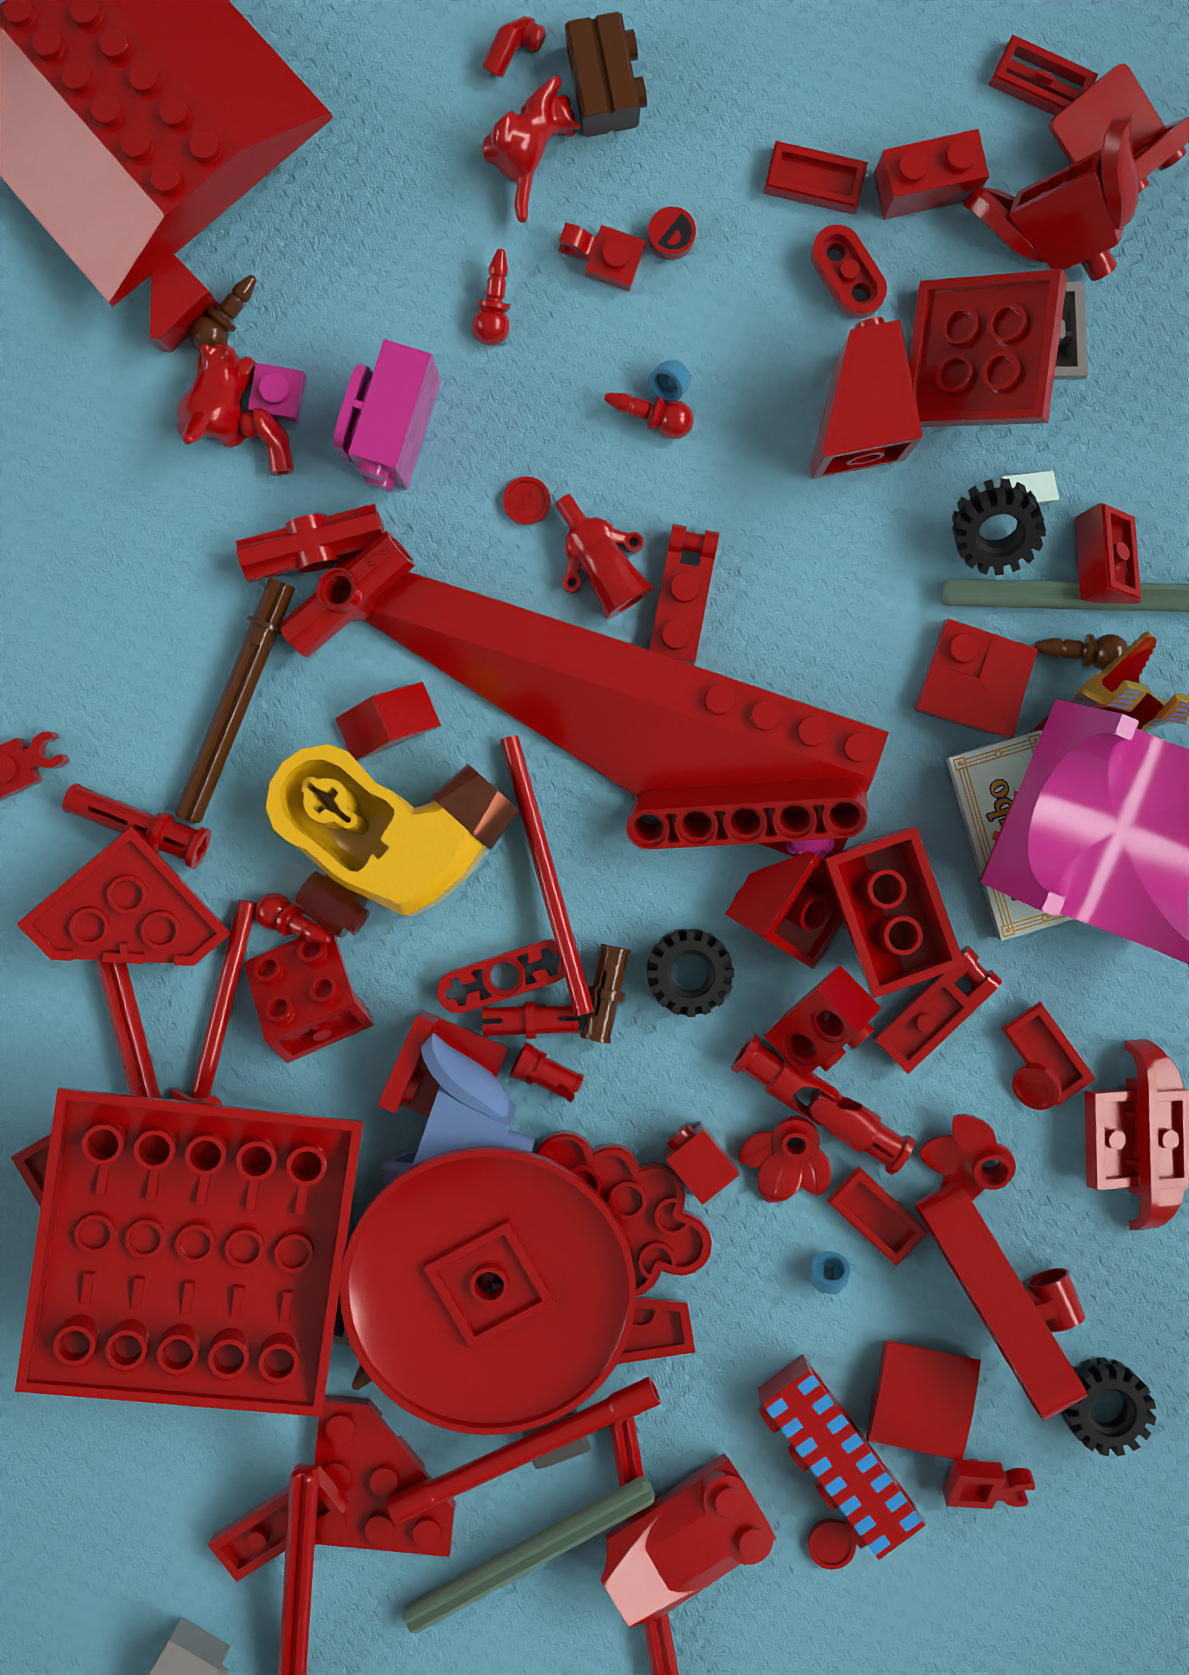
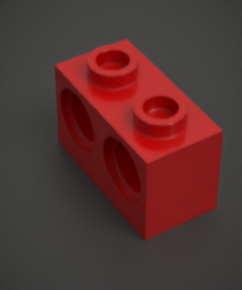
(823, 1022)

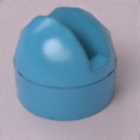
(664, 379)
(840, 1272)

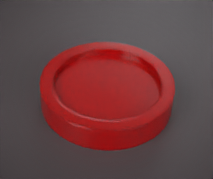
(526, 500)
(1036, 1086)
(830, 1544)

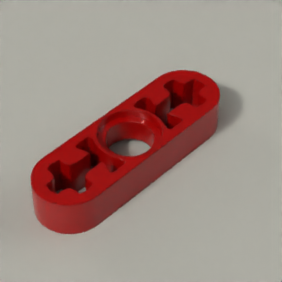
(474, 997)

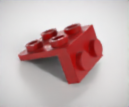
(1084, 122)

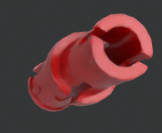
(529, 1020)

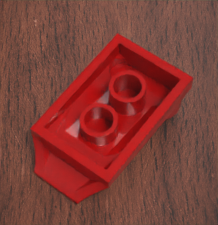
(684, 1543)

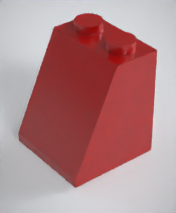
(869, 403)

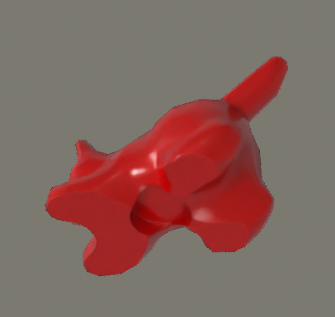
(521, 138)
(214, 400)

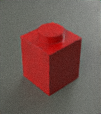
(700, 1161)

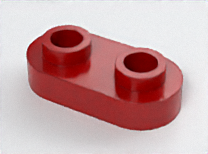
(853, 272)

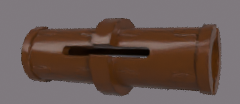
(606, 993)

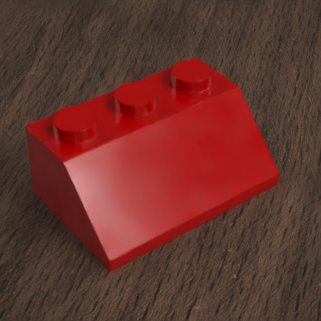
(893, 911)

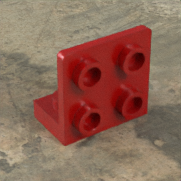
(305, 997)
(411, 1080)

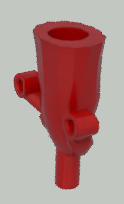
(594, 548)

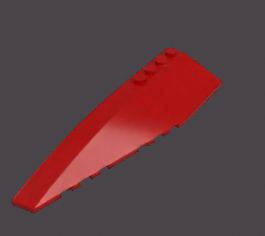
(621, 706)

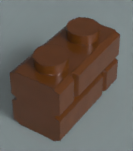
(603, 73)

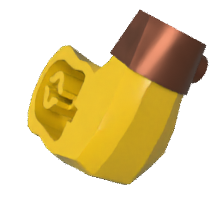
(375, 837)

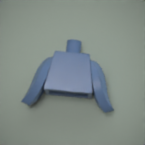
(466, 1113)

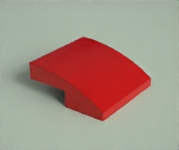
(923, 1400)

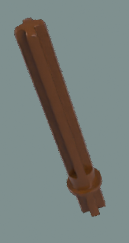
(234, 700)

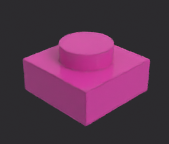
(278, 391)

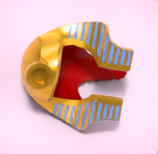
(1120, 691)

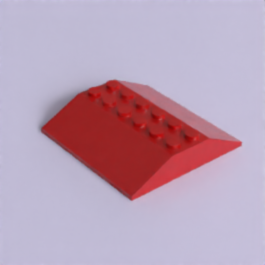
(140, 124)
(188, 1254)

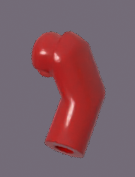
(511, 38)
(276, 439)

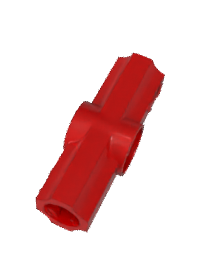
(309, 543)
(369, 578)

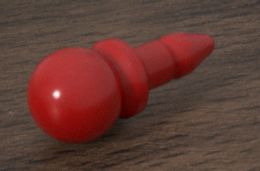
(490, 322)
(671, 418)
(277, 913)

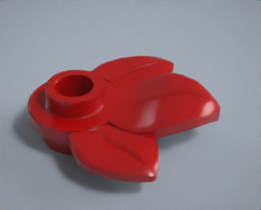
(964, 1152)
(785, 1166)

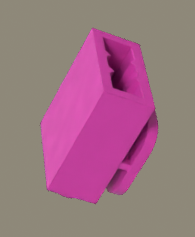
(387, 415)

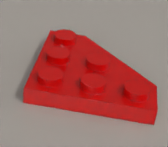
(125, 910)
(367, 1467)

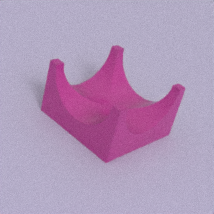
(1101, 829)

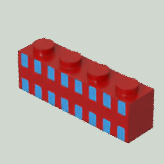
(840, 1458)

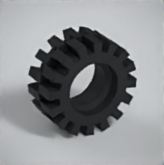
(1002, 551)
(695, 1001)
(1130, 1421)

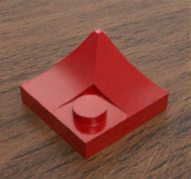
(976, 679)

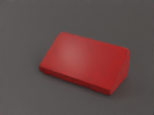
(1107, 556)

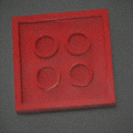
(986, 348)

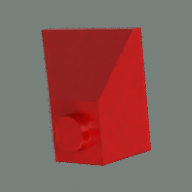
(791, 907)

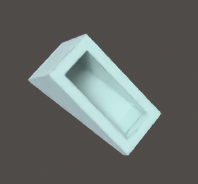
(1040, 483)

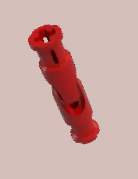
(844, 1117)

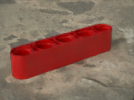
(766, 799)
(1001, 1300)

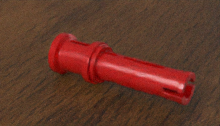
(159, 830)

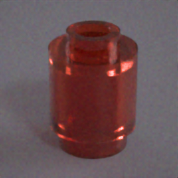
(332, 905)

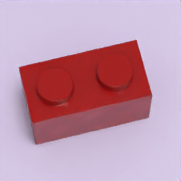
(930, 173)

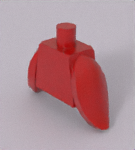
(1072, 212)

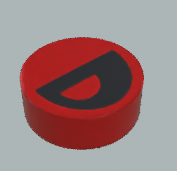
(671, 233)

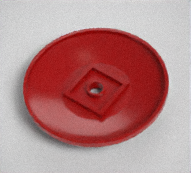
(473, 1354)

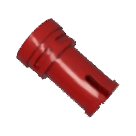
(534, 1067)

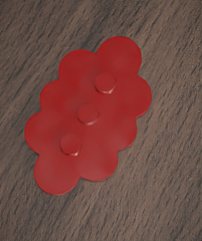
(644, 1200)

